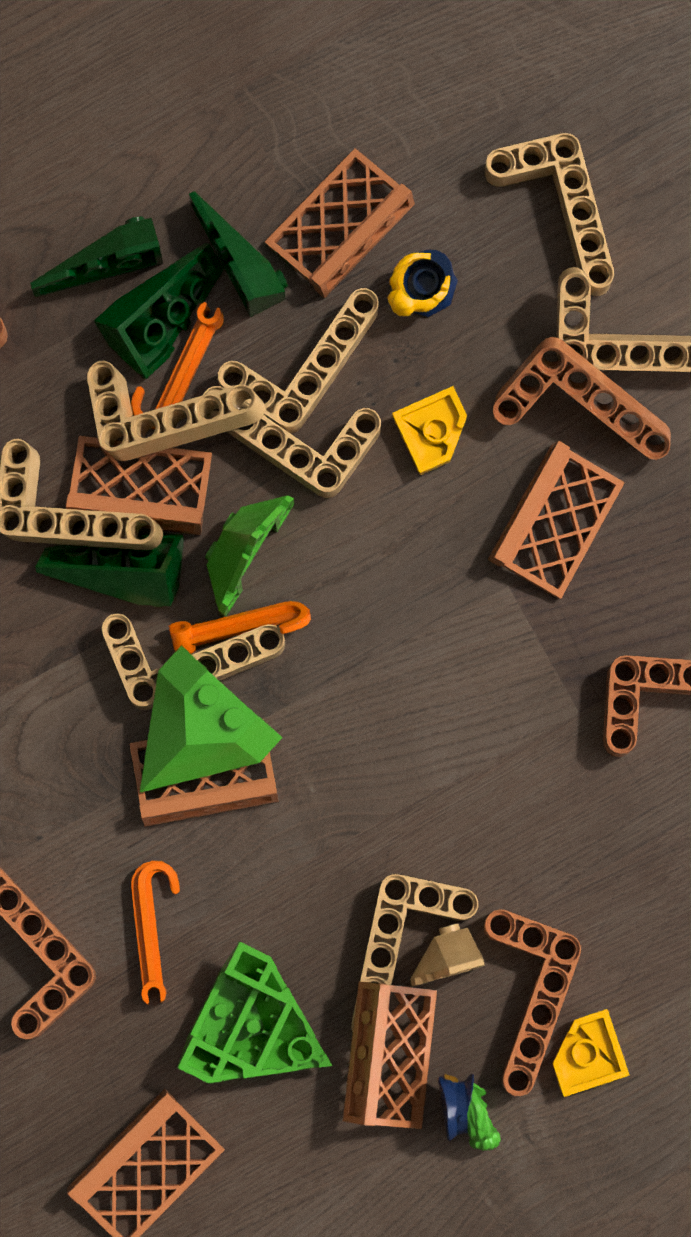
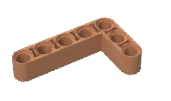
(584, 393)
(631, 690)
(39, 944)
(539, 994)

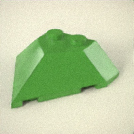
(239, 544)
(199, 727)
(249, 1025)

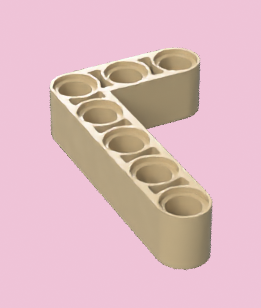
(569, 199)
(622, 344)
(311, 370)
(163, 419)
(317, 464)
(62, 519)
(218, 653)
(398, 909)

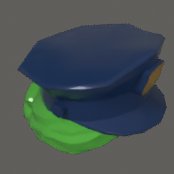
(467, 1112)

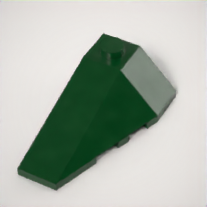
(116, 253)
(247, 269)
(151, 316)
(126, 574)

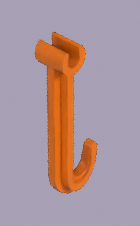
(188, 361)
(189, 636)
(146, 924)

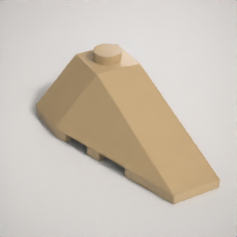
(447, 956)

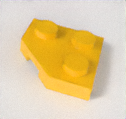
(431, 429)
(589, 1055)

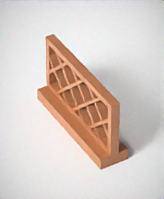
(364, 233)
(531, 505)
(169, 517)
(202, 801)
(370, 1053)
(123, 1147)

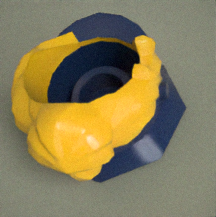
(422, 284)

